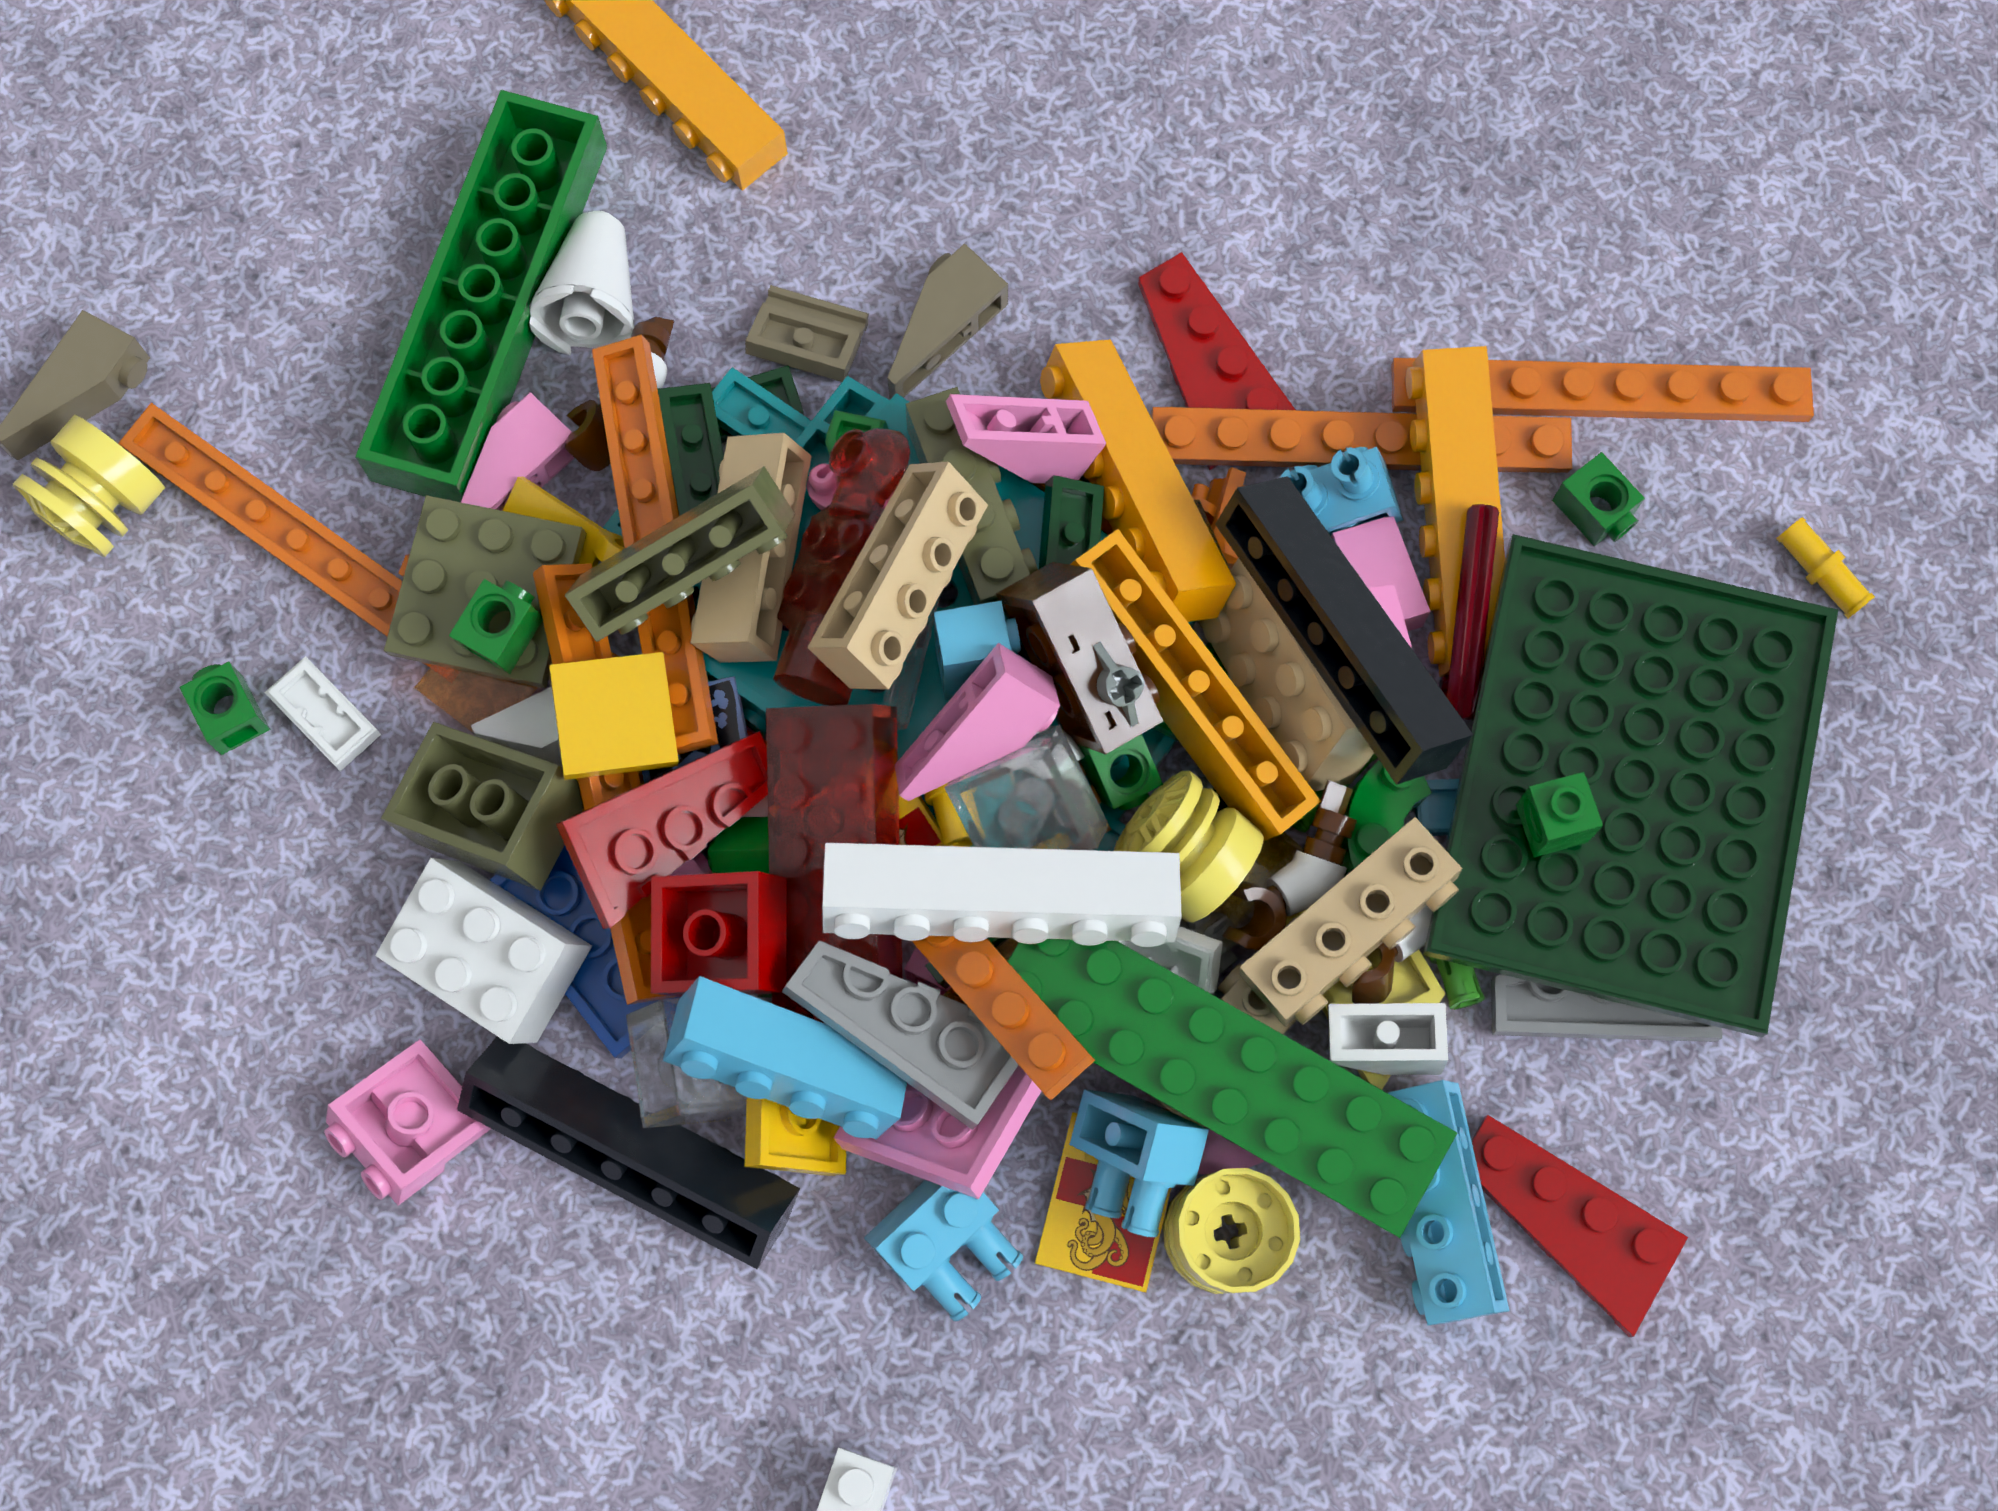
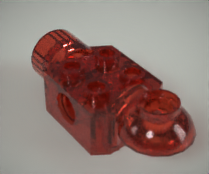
(866, 475)

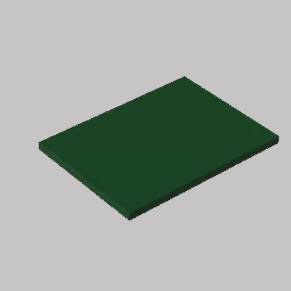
(1699, 749)

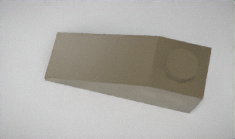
(952, 307)
(80, 378)

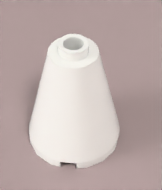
(586, 288)

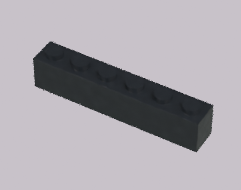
(1343, 630)
(604, 1141)

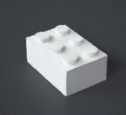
(483, 951)

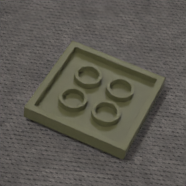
(447, 562)

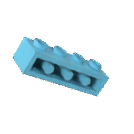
(782, 1059)
(1451, 1224)

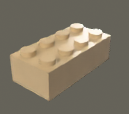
(1285, 686)

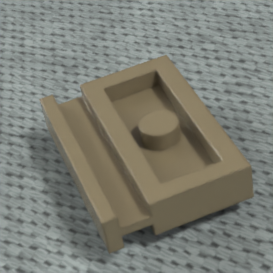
(806, 333)

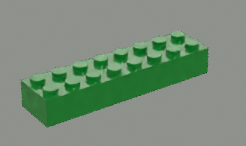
(474, 307)
(1240, 1077)

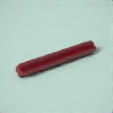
(1472, 608)

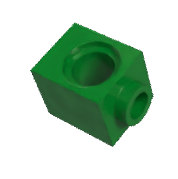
(1601, 480)
(507, 646)
(237, 724)
(1134, 785)
(1559, 814)

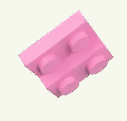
(402, 1123)

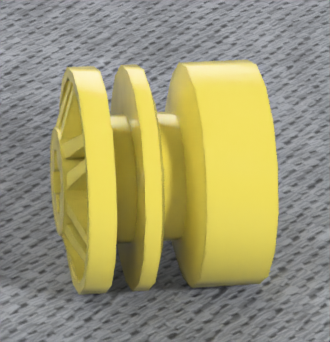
(88, 486)
(1212, 845)
(1265, 1227)

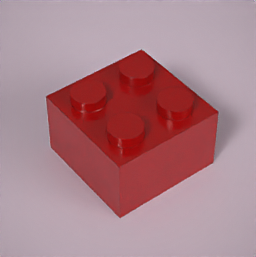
(719, 929)

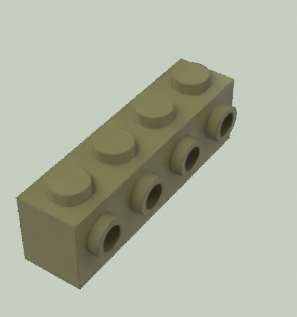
(681, 554)
(993, 554)

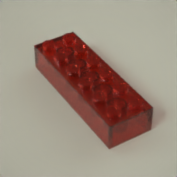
(828, 784)

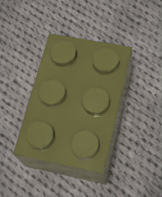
(484, 805)

